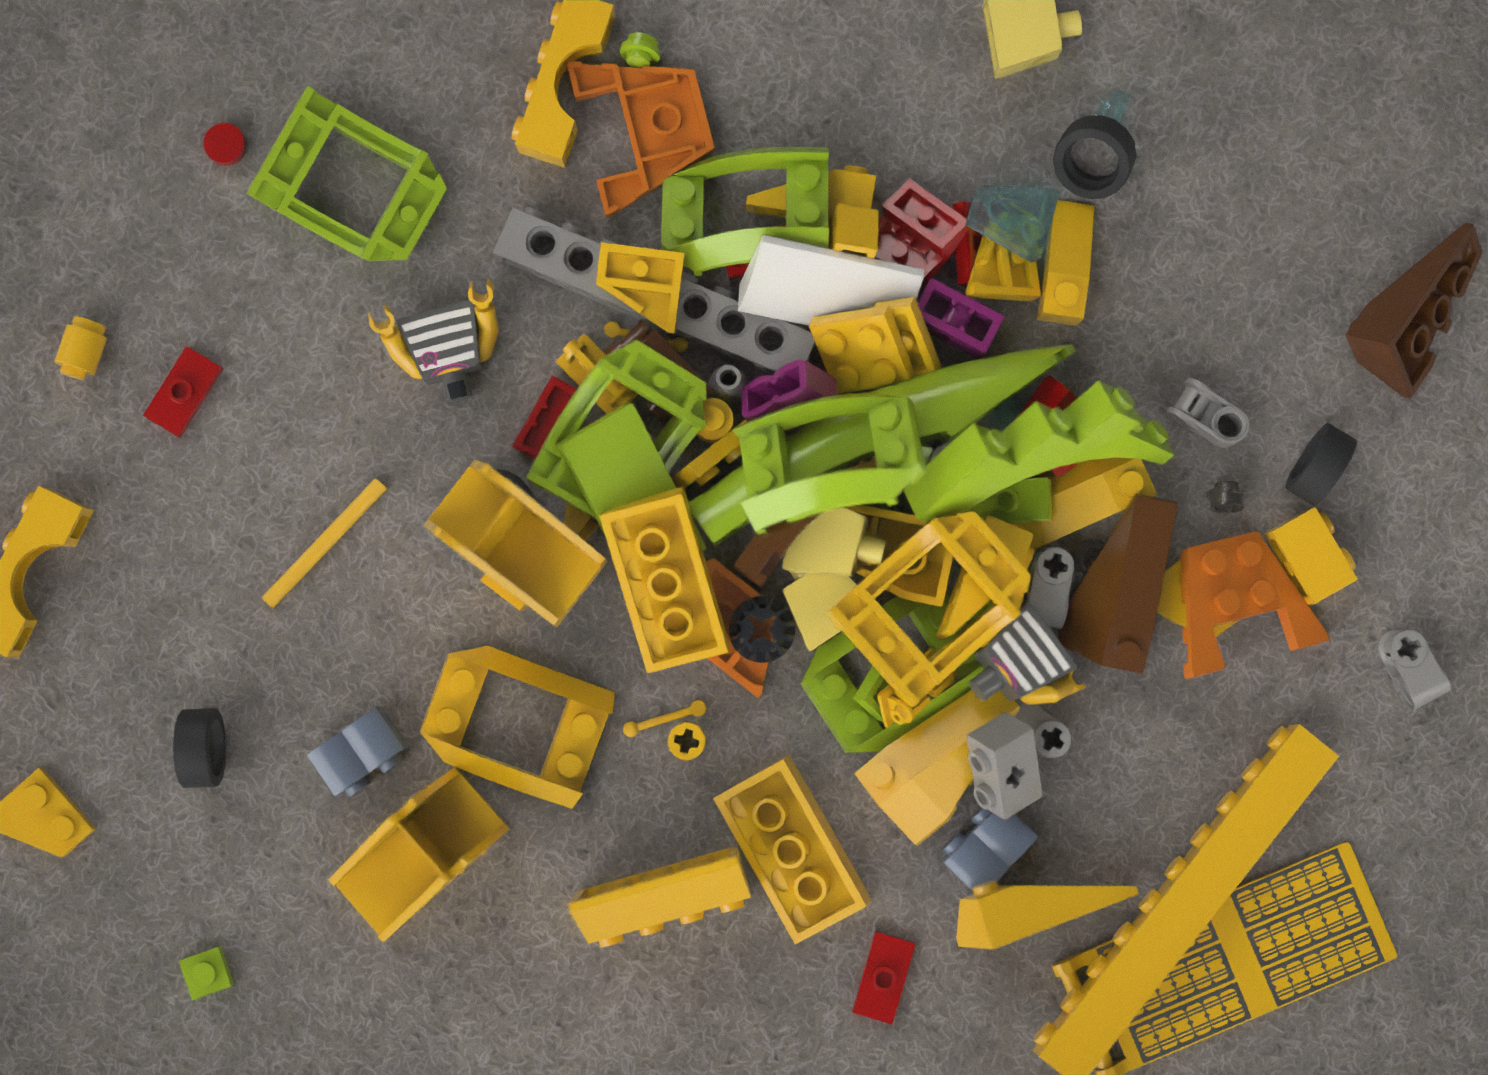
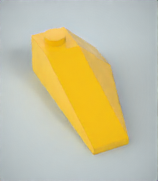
(1009, 913)

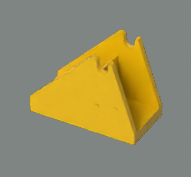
(516, 542)
(418, 852)

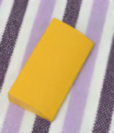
(665, 580)
(792, 849)

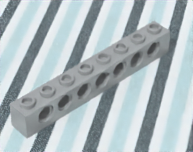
(527, 227)

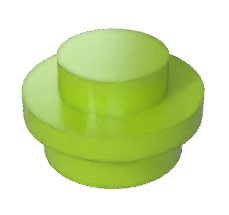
(640, 50)

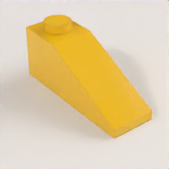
(845, 186)
(1067, 264)
(967, 595)

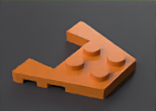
(662, 120)
(1232, 583)

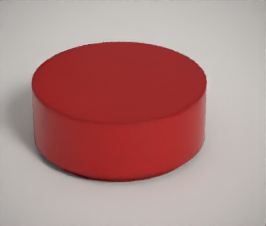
(225, 144)

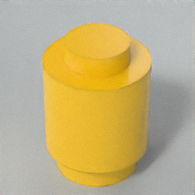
(81, 348)
(718, 419)

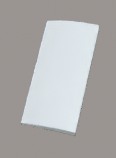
(807, 281)

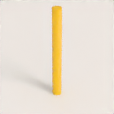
(324, 542)

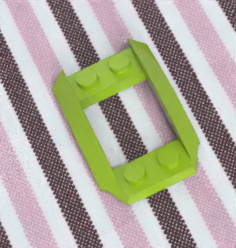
(297, 150)
(805, 206)
(647, 375)
(767, 469)
(834, 691)

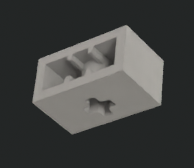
(1004, 765)

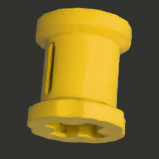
(675, 747)

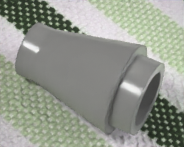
(732, 393)

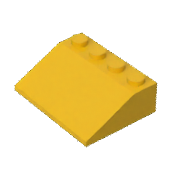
(661, 896)

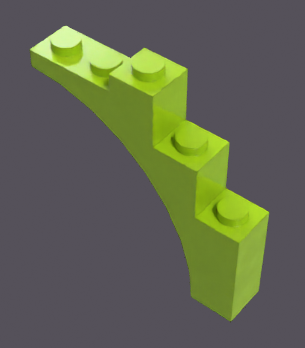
(1039, 440)

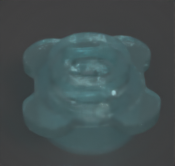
(1006, 413)

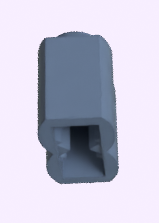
(358, 752)
(987, 847)

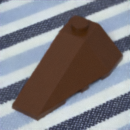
(1401, 322)
(1118, 599)

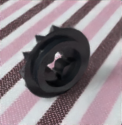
(761, 649)

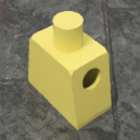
(1026, 33)
(834, 545)
(810, 601)

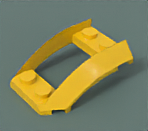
(884, 641)
(573, 740)

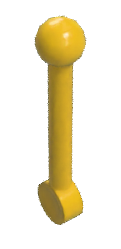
(613, 329)
(632, 728)

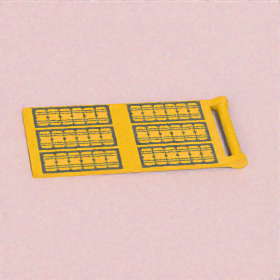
(1256, 954)

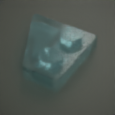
(1014, 217)

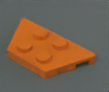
(730, 594)

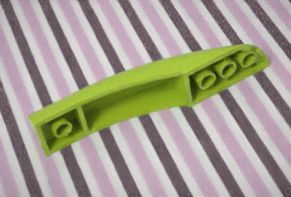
(943, 407)

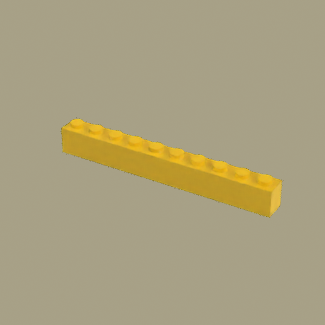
(1185, 901)

